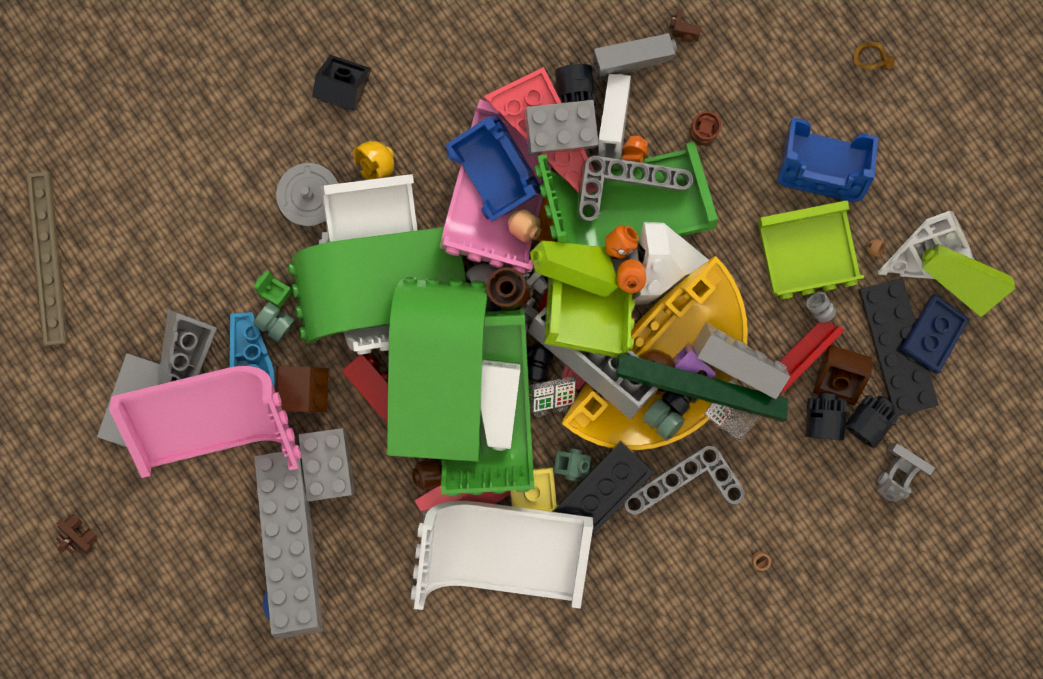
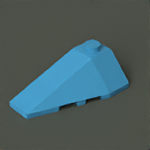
(247, 344)

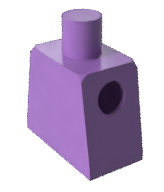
(688, 361)

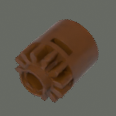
(501, 282)

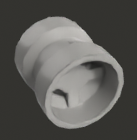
(821, 307)

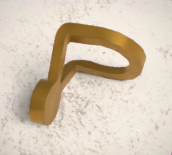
(887, 61)

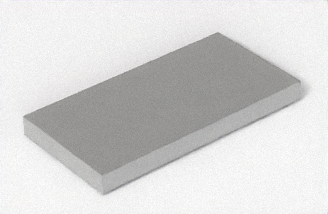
(134, 375)

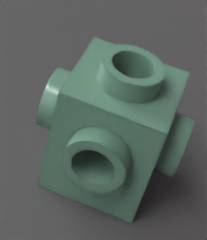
(572, 464)

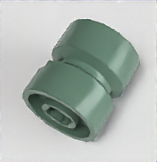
(274, 322)
(662, 418)

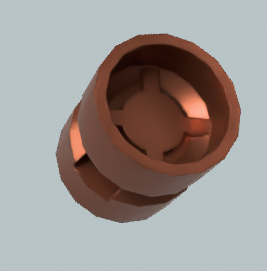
(705, 128)

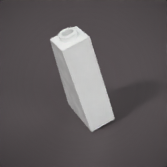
(614, 116)
(499, 402)

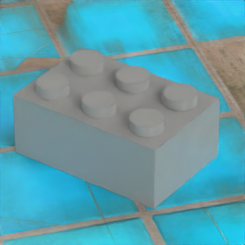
(560, 127)
(326, 464)

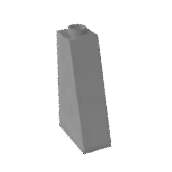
(633, 55)

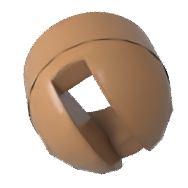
(877, 248)
(762, 564)

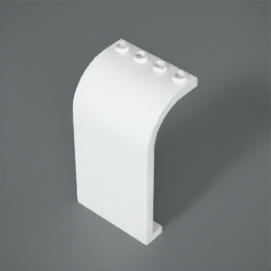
(365, 211)
(502, 551)

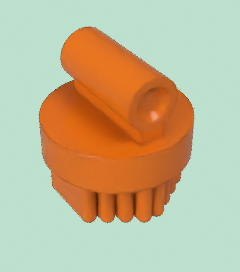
(635, 149)

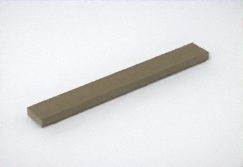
(47, 258)

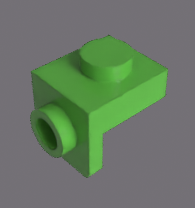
(272, 289)

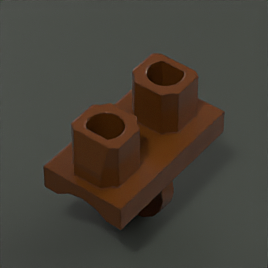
(68, 528)

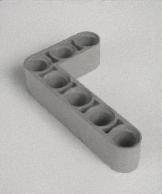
(626, 176)
(682, 478)

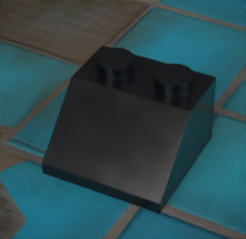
(341, 82)

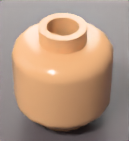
(524, 225)

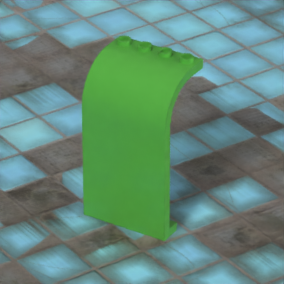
(629, 204)
(354, 280)
(436, 369)
(512, 467)

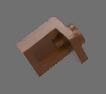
(685, 31)

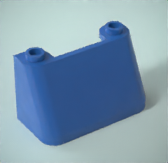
(827, 164)
(494, 167)

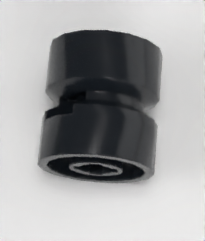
(538, 363)
(678, 402)

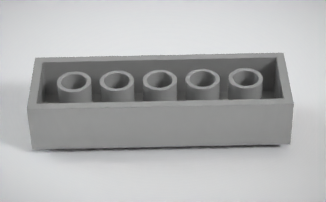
(598, 372)

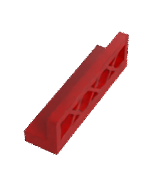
(809, 349)

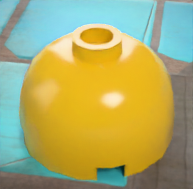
(374, 159)

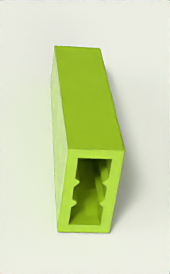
(576, 265)
(967, 279)

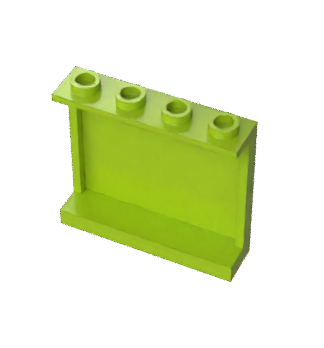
(809, 250)
(589, 321)

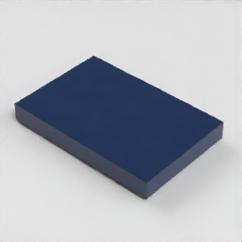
(935, 334)

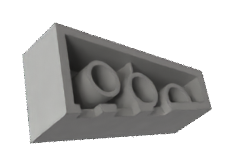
(183, 347)
(740, 361)

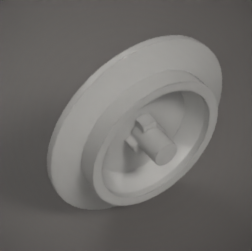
(301, 195)

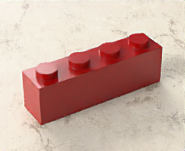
(369, 383)

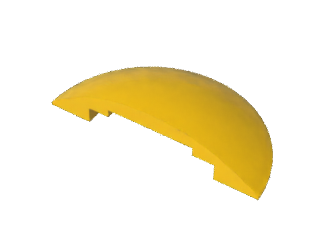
(671, 324)

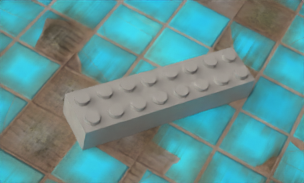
(287, 548)

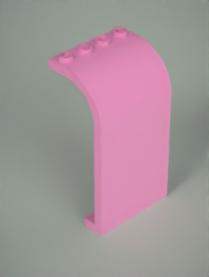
(469, 231)
(202, 417)

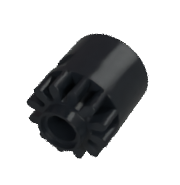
(575, 83)
(826, 417)
(872, 420)

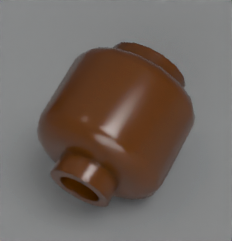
(427, 474)

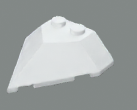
(941, 230)
(666, 261)

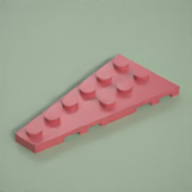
(538, 90)

